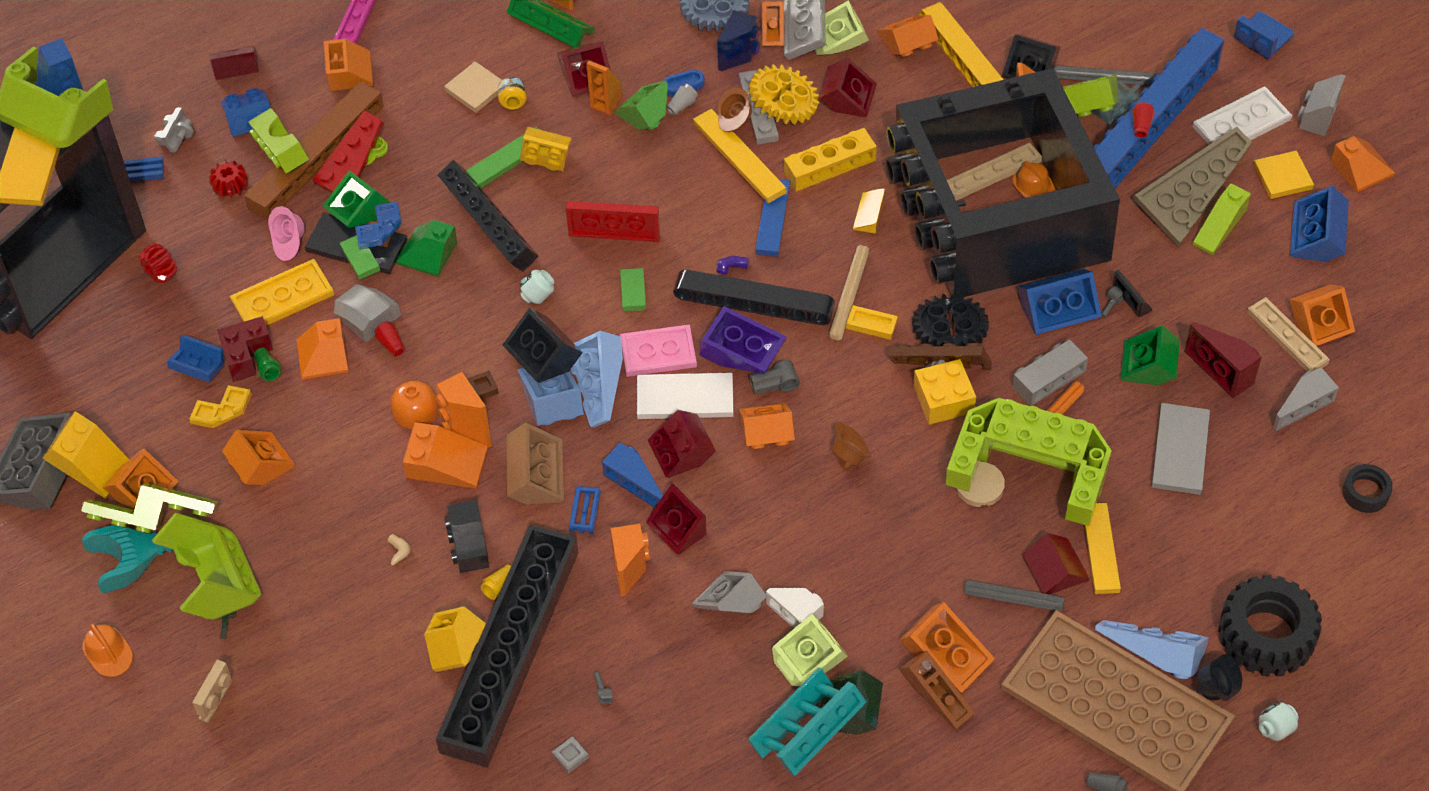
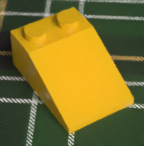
(85, 453)

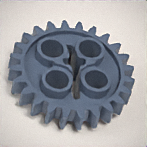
(711, 12)

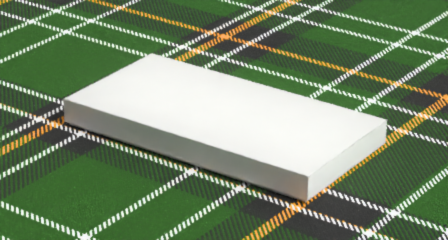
(1251, 114)
(699, 393)

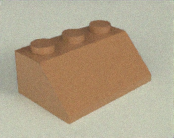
(534, 466)

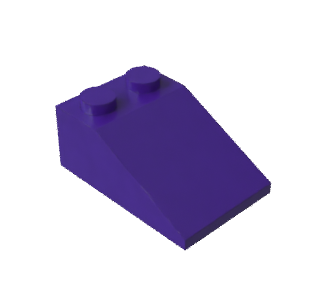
(740, 342)

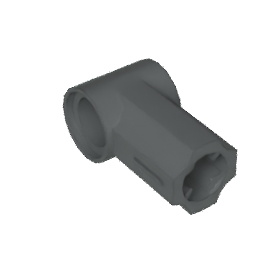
(780, 377)

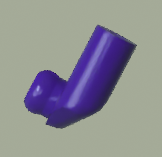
(731, 261)

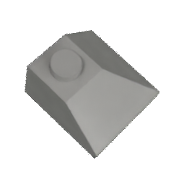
(732, 593)

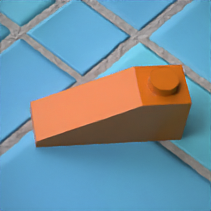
(604, 88)

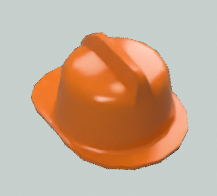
(1033, 180)
(107, 650)

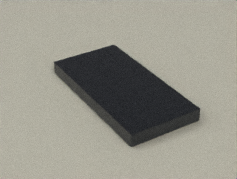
(331, 231)

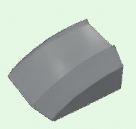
(364, 309)

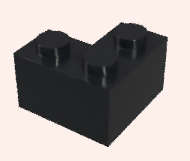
(466, 533)

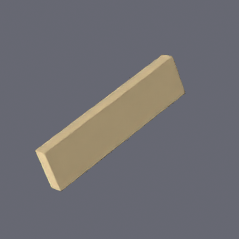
(1288, 335)

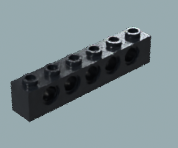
(488, 216)

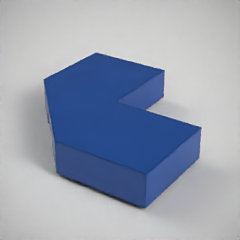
(377, 233)

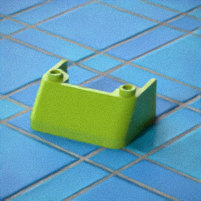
(45, 115)
(219, 562)

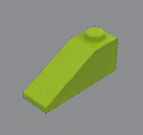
(1222, 219)

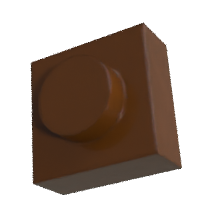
(484, 385)

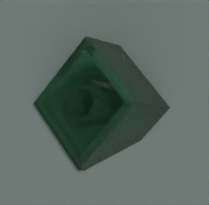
(871, 690)

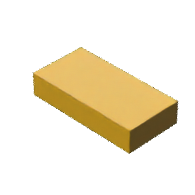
(872, 322)

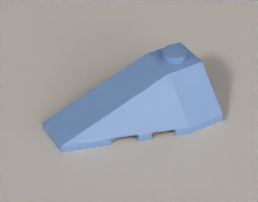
(598, 374)
(1173, 653)

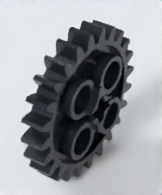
(966, 319)

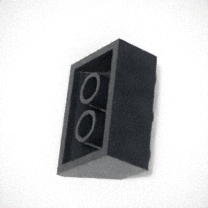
(541, 347)

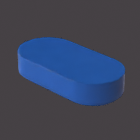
(692, 77)

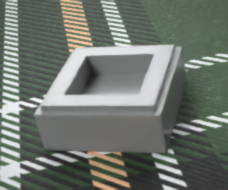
(570, 754)

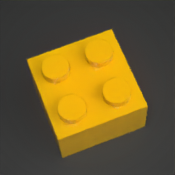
(944, 391)

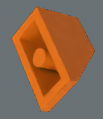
(772, 23)

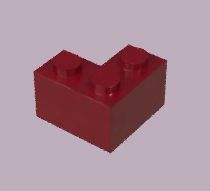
(240, 344)

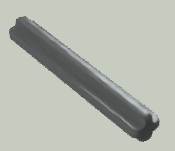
(1014, 595)

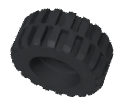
(1276, 598)

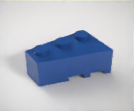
(56, 68)

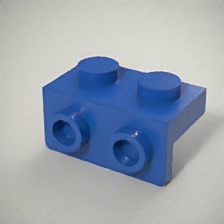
(197, 359)

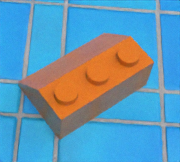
(463, 409)

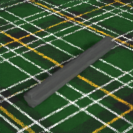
(1087, 74)

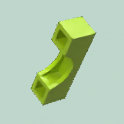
(273, 139)

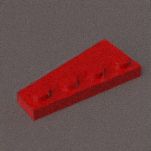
(350, 153)

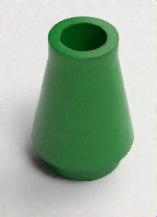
(267, 366)

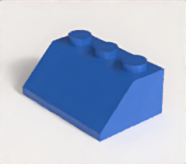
(1320, 226)
(1060, 301)

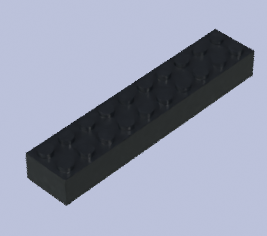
(507, 646)

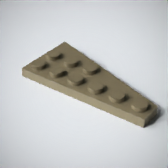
(1186, 191)

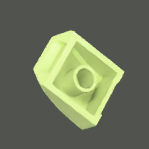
(842, 30)
(806, 650)

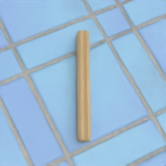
(849, 292)

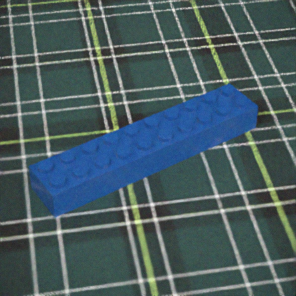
(1168, 96)

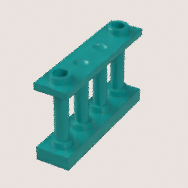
(817, 732)

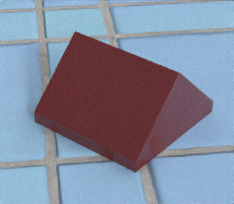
(234, 62)
(677, 520)
(1054, 564)

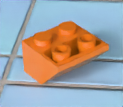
(347, 64)

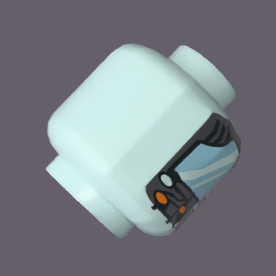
(537, 286)
(1278, 721)

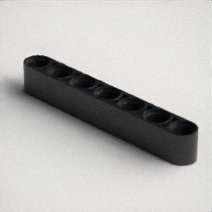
(754, 297)

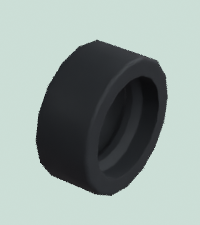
(1363, 503)

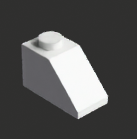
(794, 604)

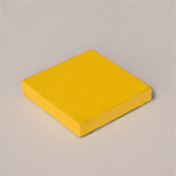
(1283, 174)

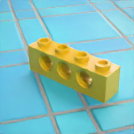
(830, 159)

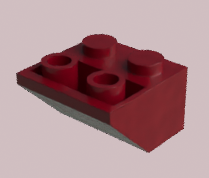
(681, 444)

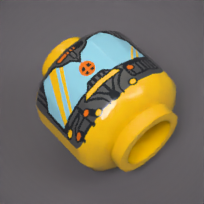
(512, 93)

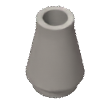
(682, 99)

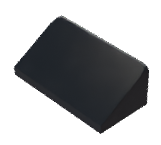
(1131, 295)

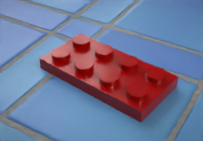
(613, 221)

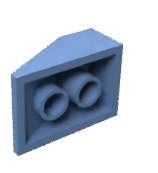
(552, 399)

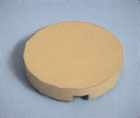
(986, 486)

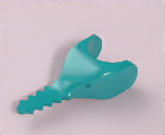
(129, 547)

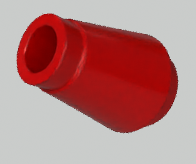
(1142, 119)
(388, 336)

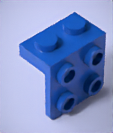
(1262, 33)
(243, 108)

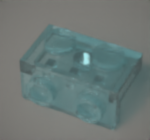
(1126, 97)

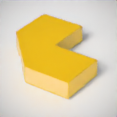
(212, 414)

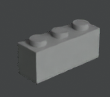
(1049, 372)

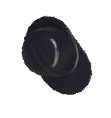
(1220, 679)

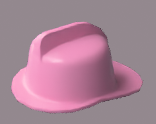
(286, 232)

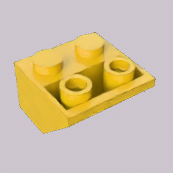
(545, 149)
(452, 638)

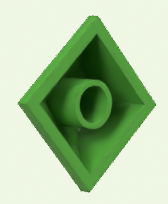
(645, 106)

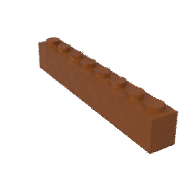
(277, 187)

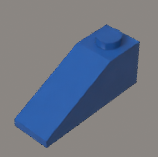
(629, 471)

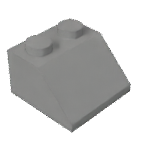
(1321, 105)

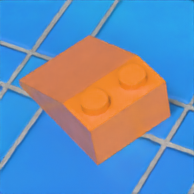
(443, 457)
(950, 645)

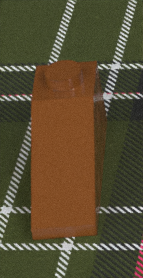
(936, 689)

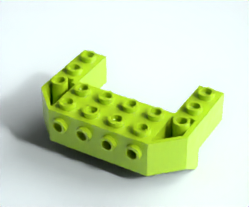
(1037, 437)

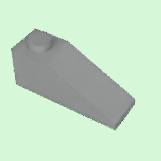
(1310, 394)

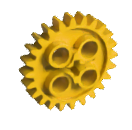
(774, 83)

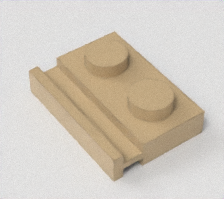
(212, 691)

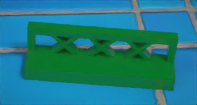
(550, 20)

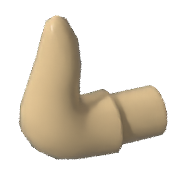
(402, 546)

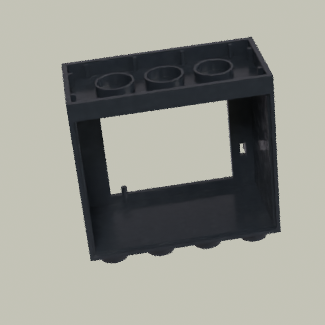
(71, 236)
(1015, 238)

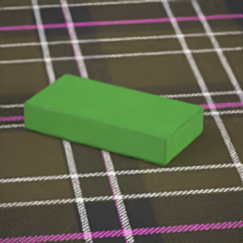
(360, 259)
(633, 289)

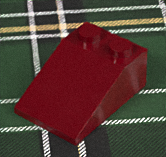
(1223, 357)

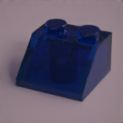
(738, 40)

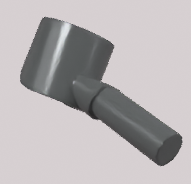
(1115, 297)
(604, 695)

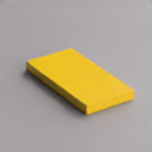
(27, 170)
(283, 294)

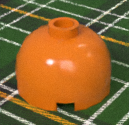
(414, 403)

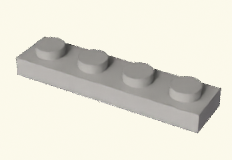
(763, 127)

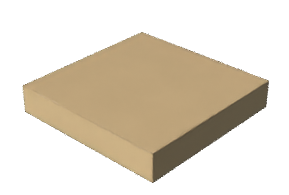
(474, 87)

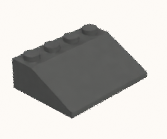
(24, 476)

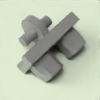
(176, 129)

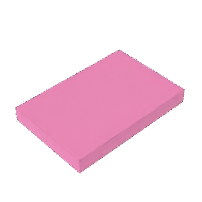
(658, 350)

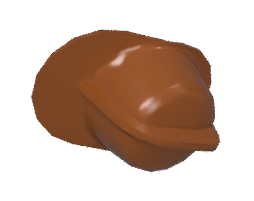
(733, 109)
(849, 446)

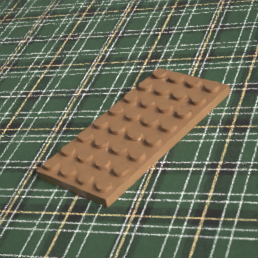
(1118, 703)

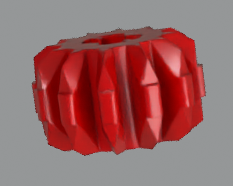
(228, 179)
(157, 263)

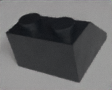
(1032, 53)

